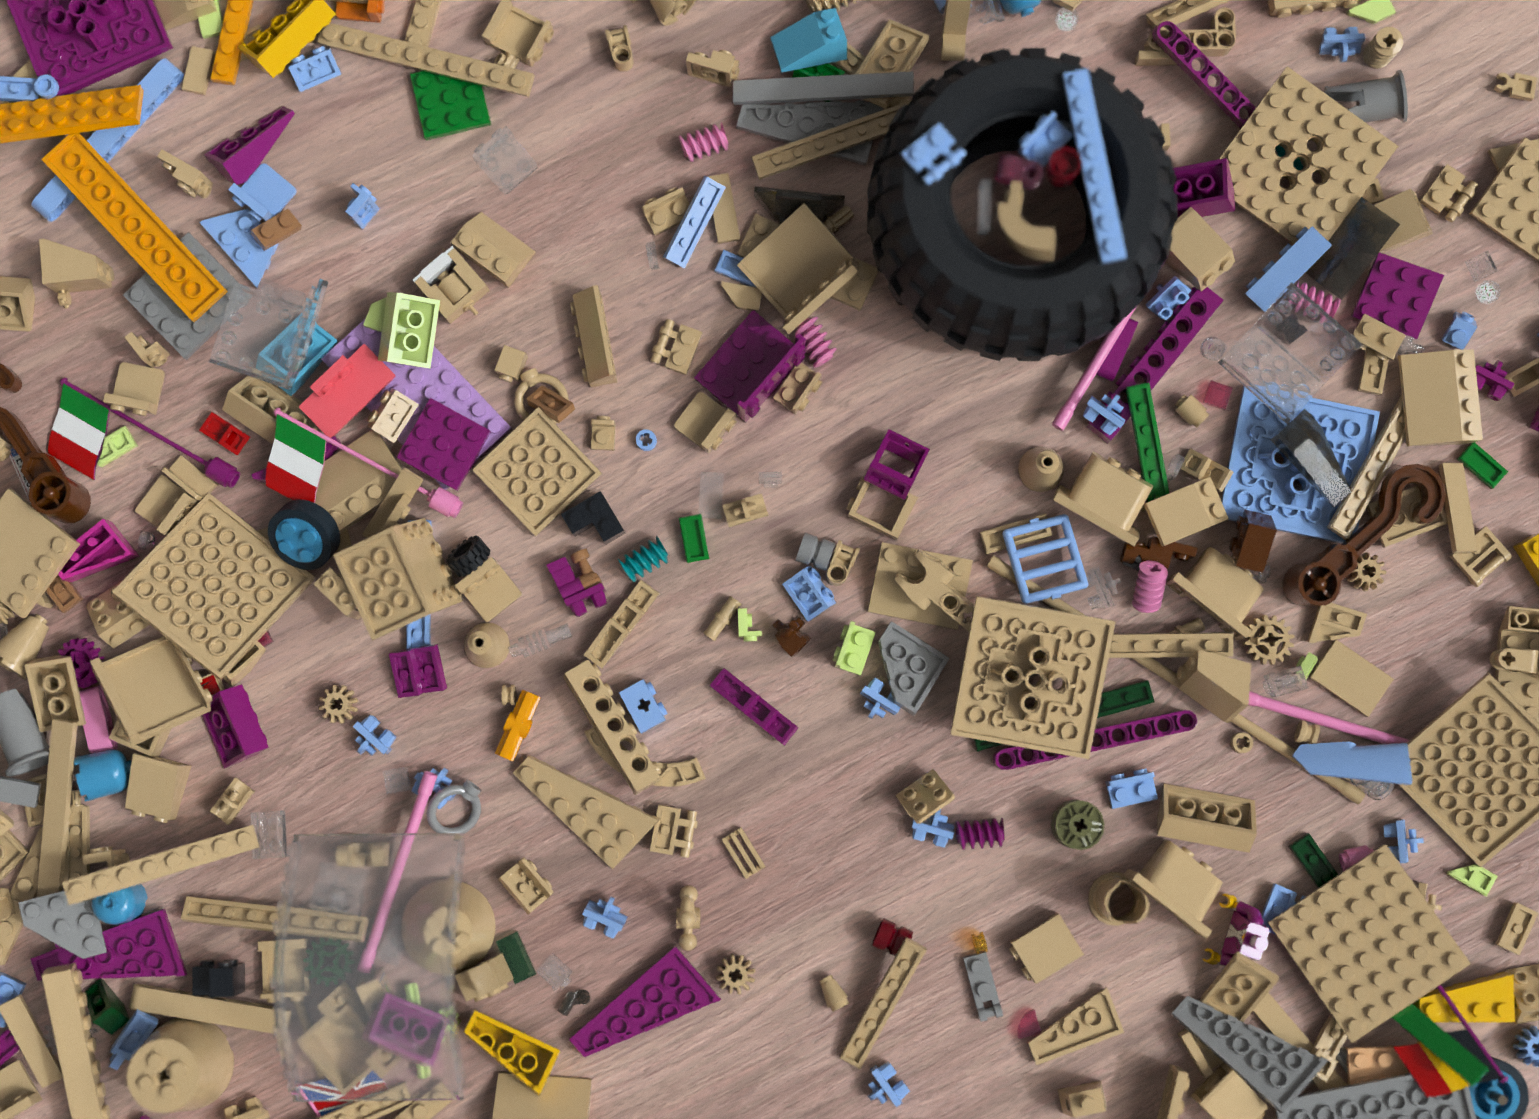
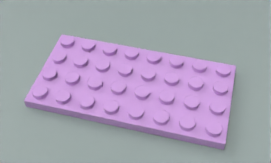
(420, 384)

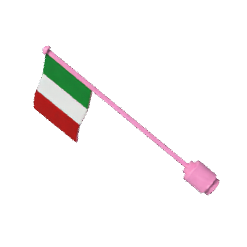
(299, 460)

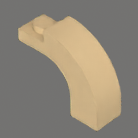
(1026, 239)

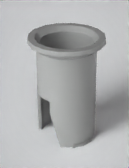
(1378, 98)
(20, 735)

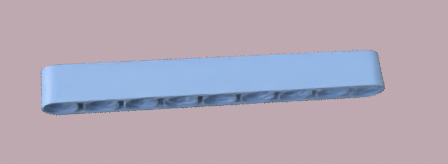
(107, 142)

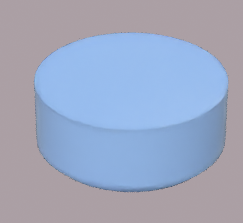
(46, 86)

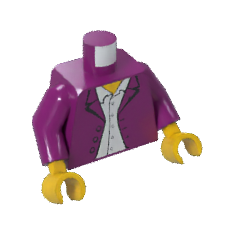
(1244, 935)

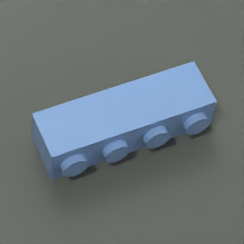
(1288, 268)

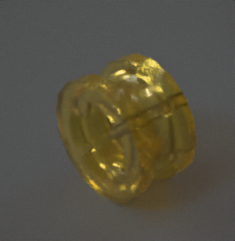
(979, 943)

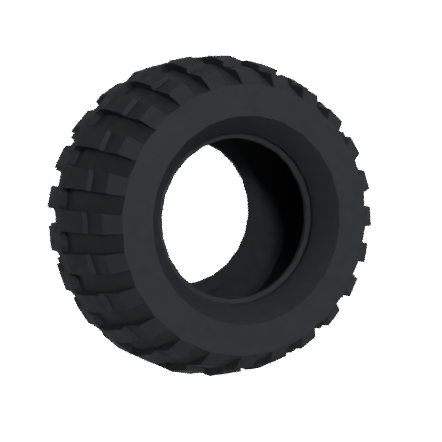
(993, 303)

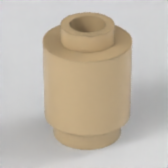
(1191, 410)

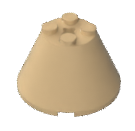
(474, 929)

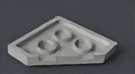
(909, 666)
(64, 924)

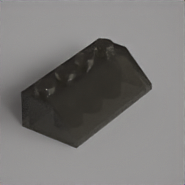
(1353, 248)

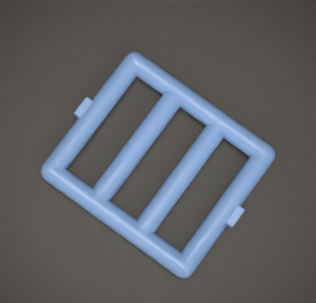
(1021, 577)

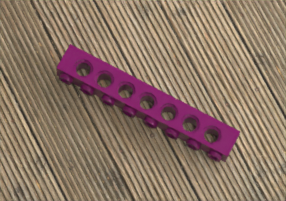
(1207, 302)

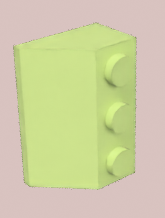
(408, 330)

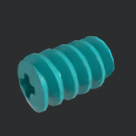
(644, 559)

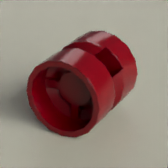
(1063, 167)
(890, 937)

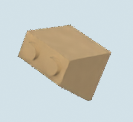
(1409, 214)
(1198, 251)
(72, 269)
(1216, 683)
(156, 787)
(1228, 1096)

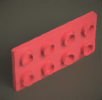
(346, 390)

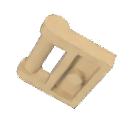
(1486, 543)

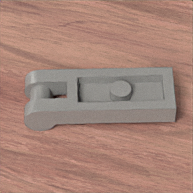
(982, 985)

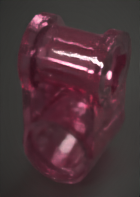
(1017, 169)

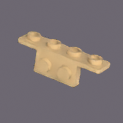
(395, 503)

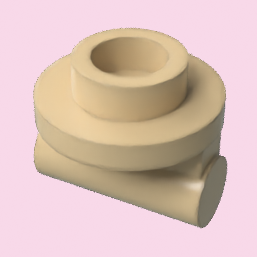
(507, 60)

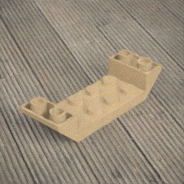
(1520, 631)

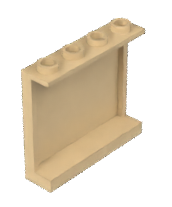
(152, 689)

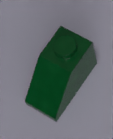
(105, 1007)

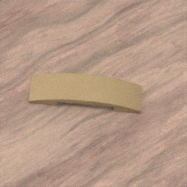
(1328, 1046)

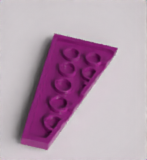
(133, 950)
(655, 998)

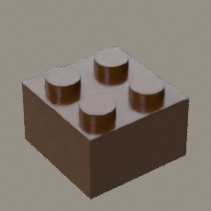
(1253, 540)

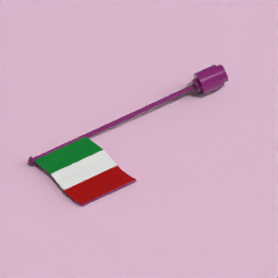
(84, 424)

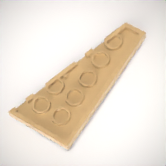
(592, 814)

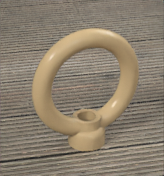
(530, 379)

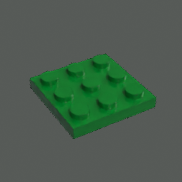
(448, 105)

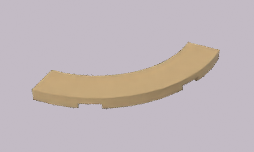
(671, 773)

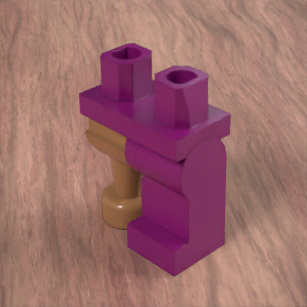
(581, 588)

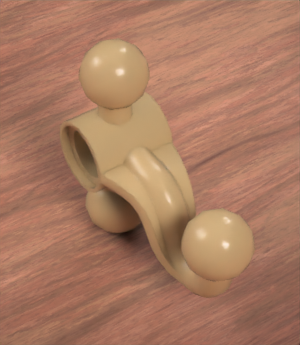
(688, 917)

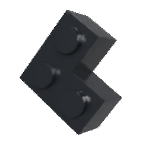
(594, 512)
(218, 979)

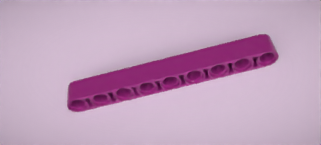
(1106, 739)

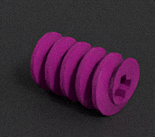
(980, 834)

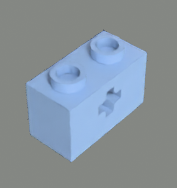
(632, 698)

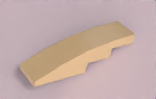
(621, 624)

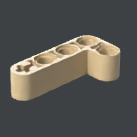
(954, 30)
(1210, 37)

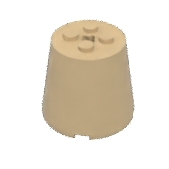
(197, 1064)

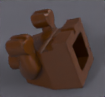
(790, 637)

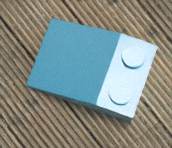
(811, 41)
(320, 345)

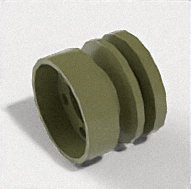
(1063, 824)

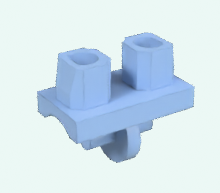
(1341, 44)
(1168, 297)
(1113, 419)
(872, 693)
(366, 729)
(438, 786)
(936, 825)
(1398, 830)
(606, 914)
(894, 1092)

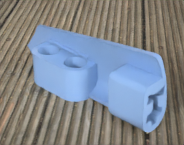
(1347, 760)

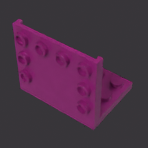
(750, 365)

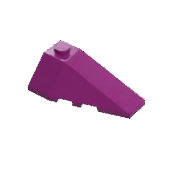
(243, 155)

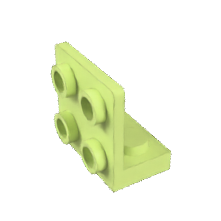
(854, 649)

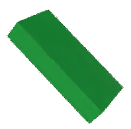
(1482, 465)
(694, 538)

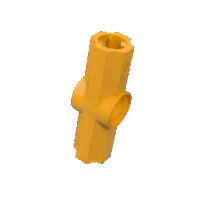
(517, 725)

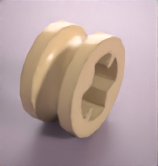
(508, 694)
(1249, 740)

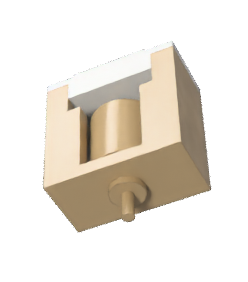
(456, 290)

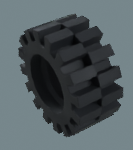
(468, 556)

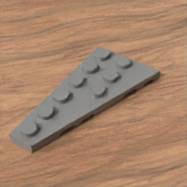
(799, 121)
(1261, 1059)

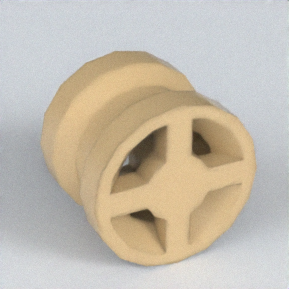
(1306, 733)

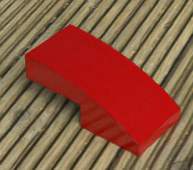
(224, 433)

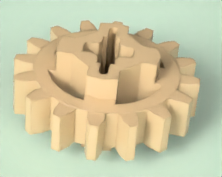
(1269, 648)

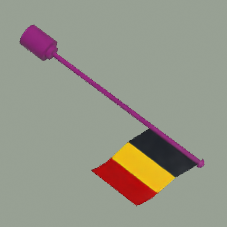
(1435, 1076)

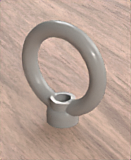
(468, 791)

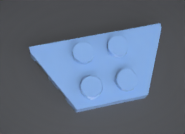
(234, 237)

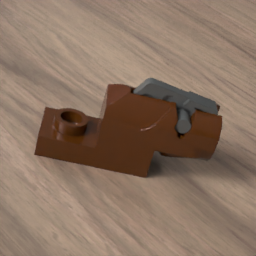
(1134, 555)

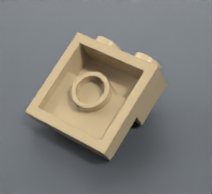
(719, 69)
(189, 178)

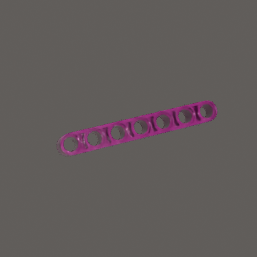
(1200, 77)

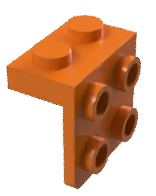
(361, 11)

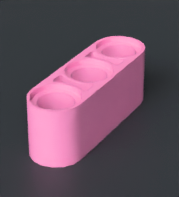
(98, 720)

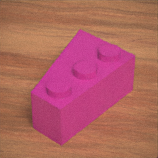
(98, 550)

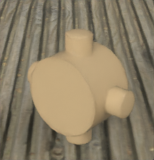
(64, 298)

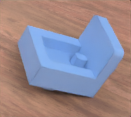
(1460, 330)

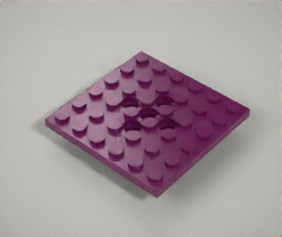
(75, 57)

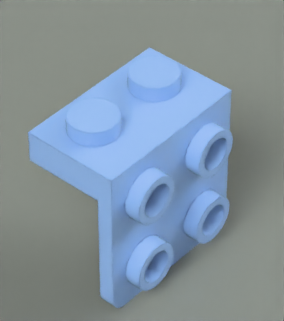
(263, 193)

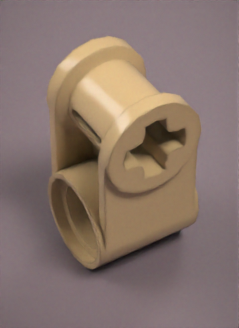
(619, 44)
(842, 559)
(1518, 660)

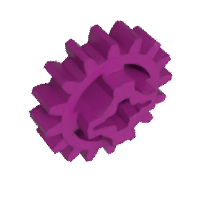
(81, 659)

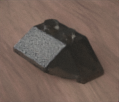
(783, 203)

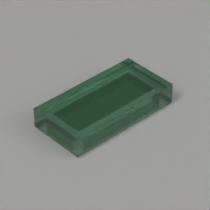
(516, 957)

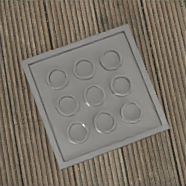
(169, 318)

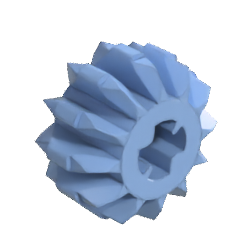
(1525, 1044)

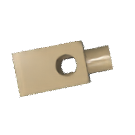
(1082, 1099)

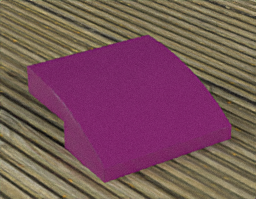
(417, 671)

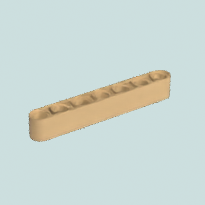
(203, 1008)

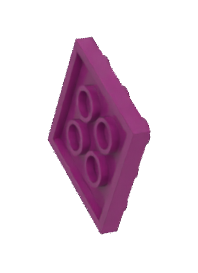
(1398, 294)
(443, 444)

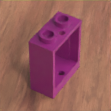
(888, 478)

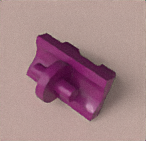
(1494, 377)

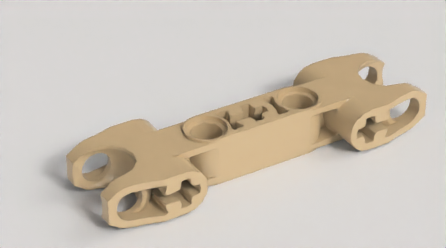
(935, 588)

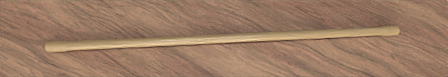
(1345, 788)

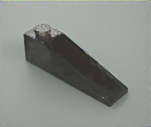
(1312, 455)

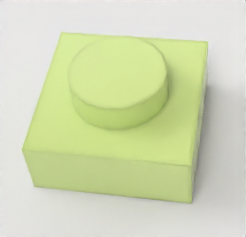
(1307, 663)

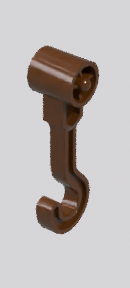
(50, 488)
(1321, 579)

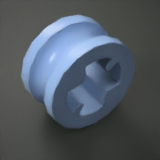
(651, 435)

